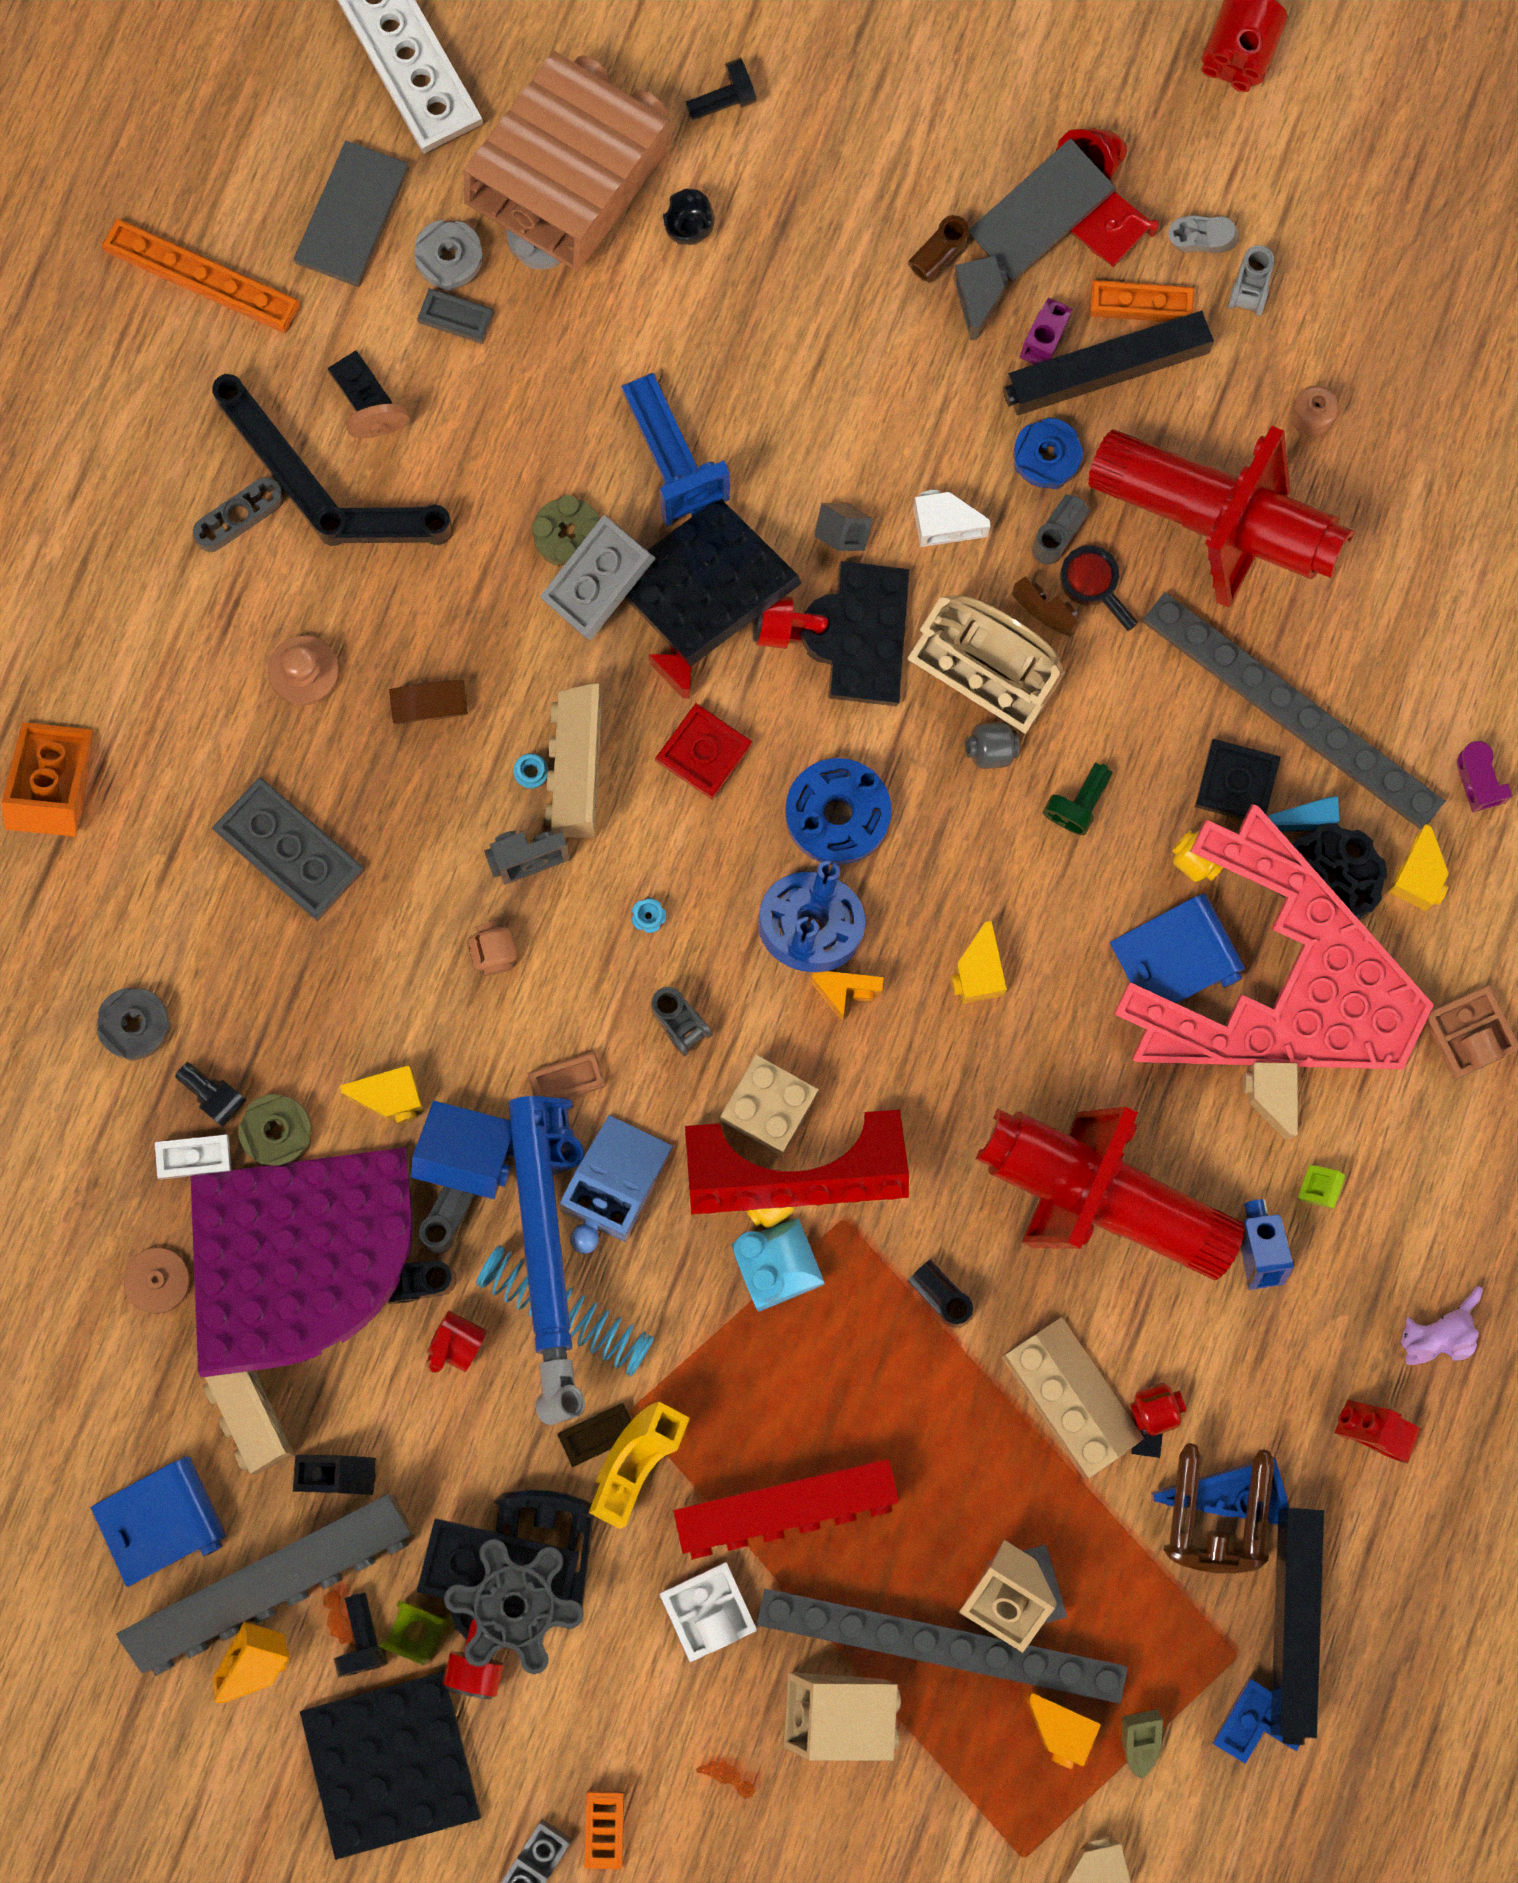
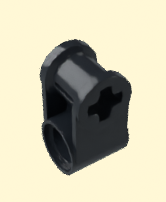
(417, 1285)

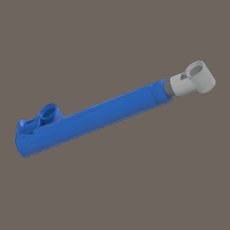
(543, 1149)

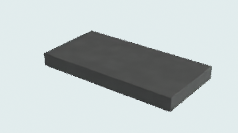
(1042, 210)
(351, 213)
(288, 848)

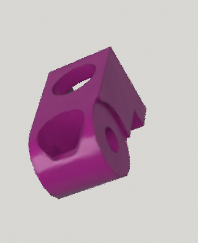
(1046, 332)
(1479, 777)

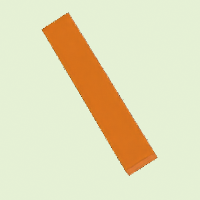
(201, 275)

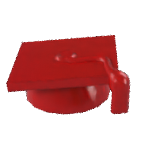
(1114, 229)

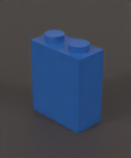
(463, 1150)

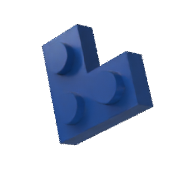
(1247, 1722)

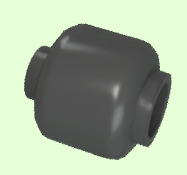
(992, 745)

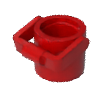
(454, 1343)

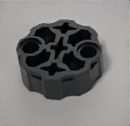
(1346, 868)

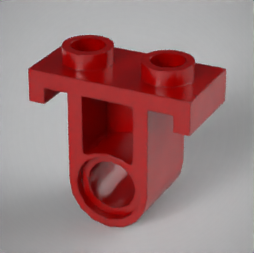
(1378, 1430)

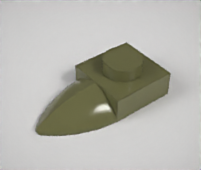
(1142, 1740)

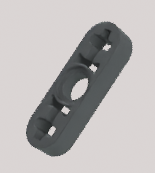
(236, 529)

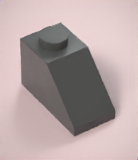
(979, 291)

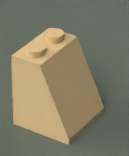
(841, 1717)

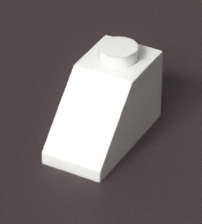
(947, 519)

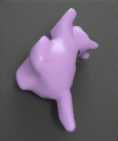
(1450, 1334)

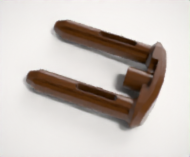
(1215, 1556)

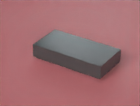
(455, 316)

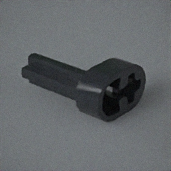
(739, 91)
(368, 1653)

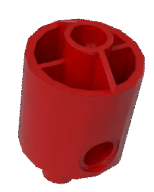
(1244, 42)

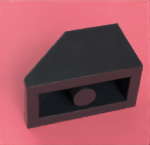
(334, 1474)

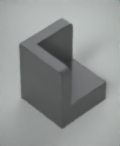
(843, 527)

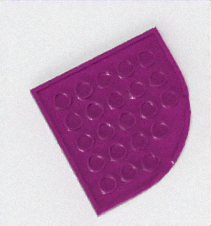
(295, 1256)

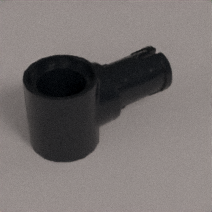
(215, 1097)

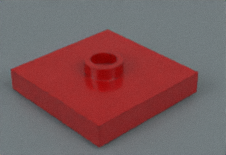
(703, 751)

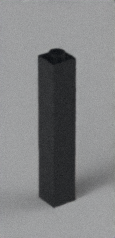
(1108, 363)
(1297, 1625)

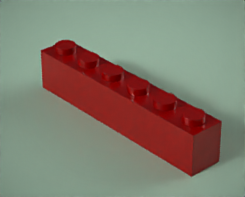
(785, 1507)

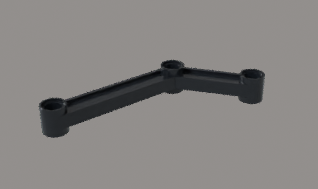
(308, 495)

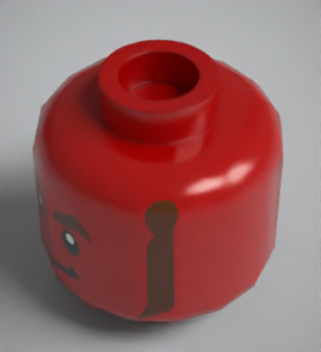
(1158, 1409)

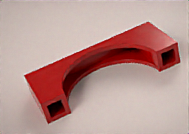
(867, 1172)

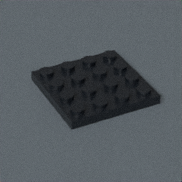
(709, 581)
(390, 1765)

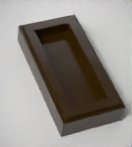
(594, 1435)

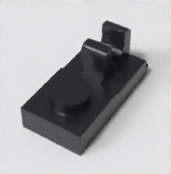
(358, 382)

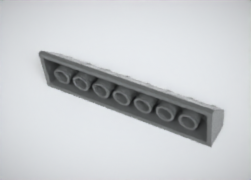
(266, 1584)

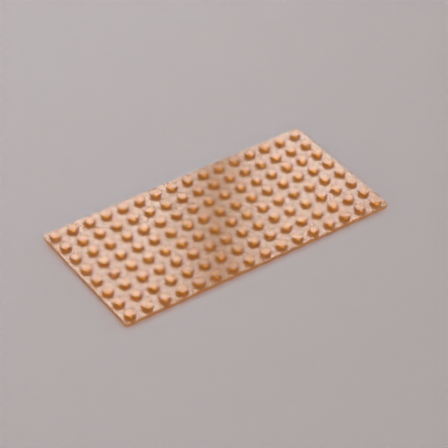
(873, 1378)

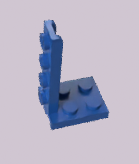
(685, 485)

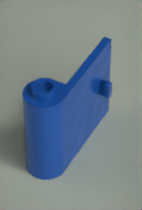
(1181, 950)
(159, 1521)

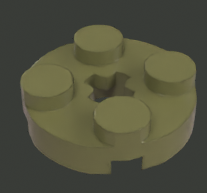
(555, 515)
(257, 1121)

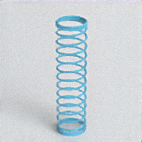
(641, 1347)

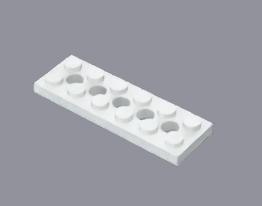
(397, 74)

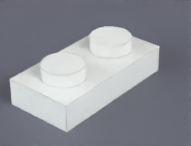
(193, 1156)

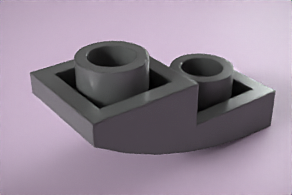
(539, 1855)

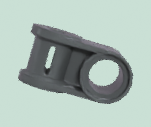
(680, 1021)

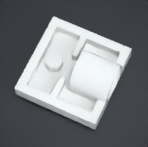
(708, 1612)

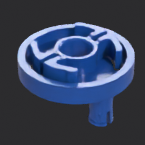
(862, 794)
(818, 898)

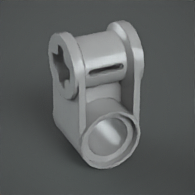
(1252, 286)

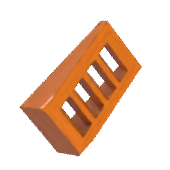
(609, 1798)

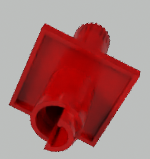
(1237, 514)
(1087, 1182)

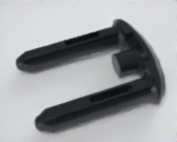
(546, 1506)

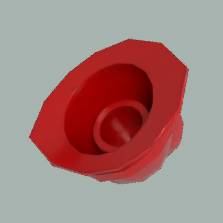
(1100, 146)

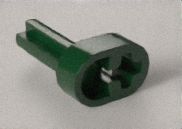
(1078, 815)

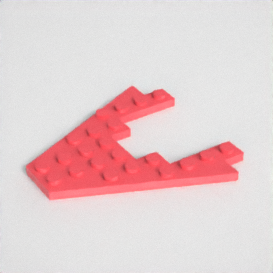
(1340, 1001)

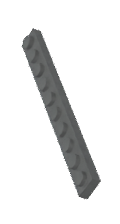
(1293, 711)
(941, 1645)

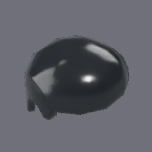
(689, 217)

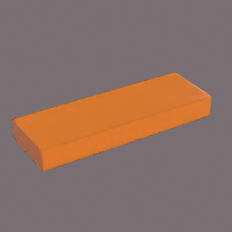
(1140, 301)

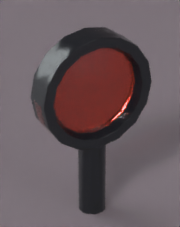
(1091, 577)

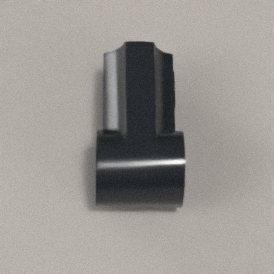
(939, 1292)

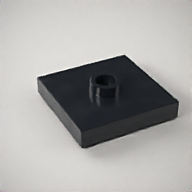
(1236, 779)

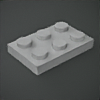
(597, 577)

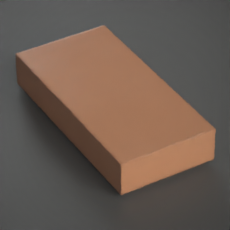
(568, 1078)

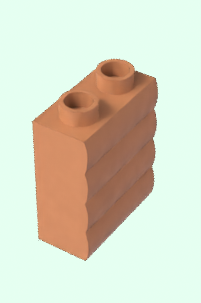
(567, 158)

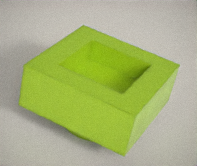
(1321, 1186)

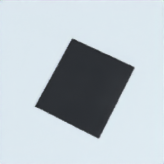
(1149, 1446)

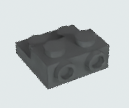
(516, 859)

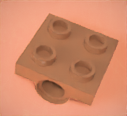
(1471, 1032)

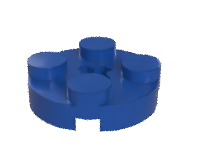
(1040, 435)

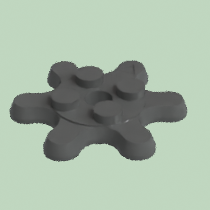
(540, 1611)

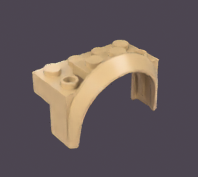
(999, 643)

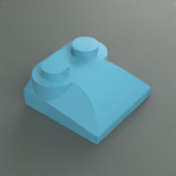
(777, 1264)

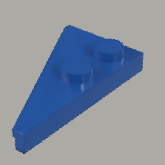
(1228, 1492)

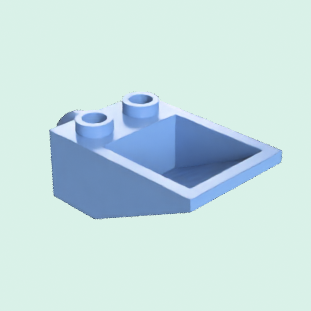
(617, 1179)

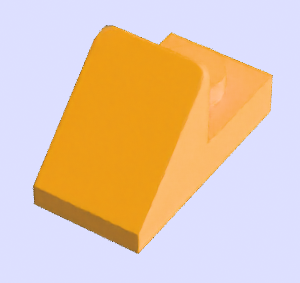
(835, 986)

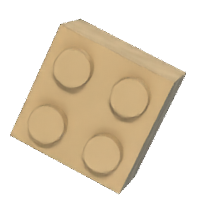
(769, 1105)

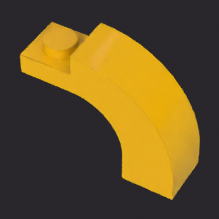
(637, 1450)

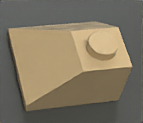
(1011, 1597)

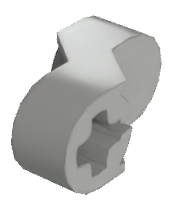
(1204, 234)

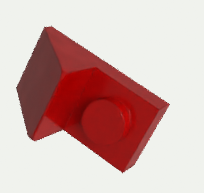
(674, 671)

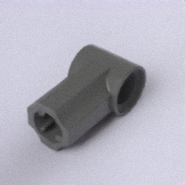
(1060, 529)
(446, 1213)

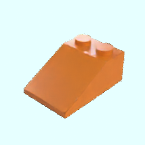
(47, 779)

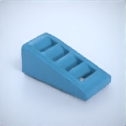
(1307, 816)

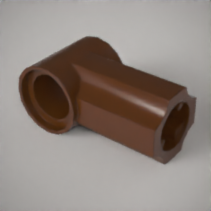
(939, 250)

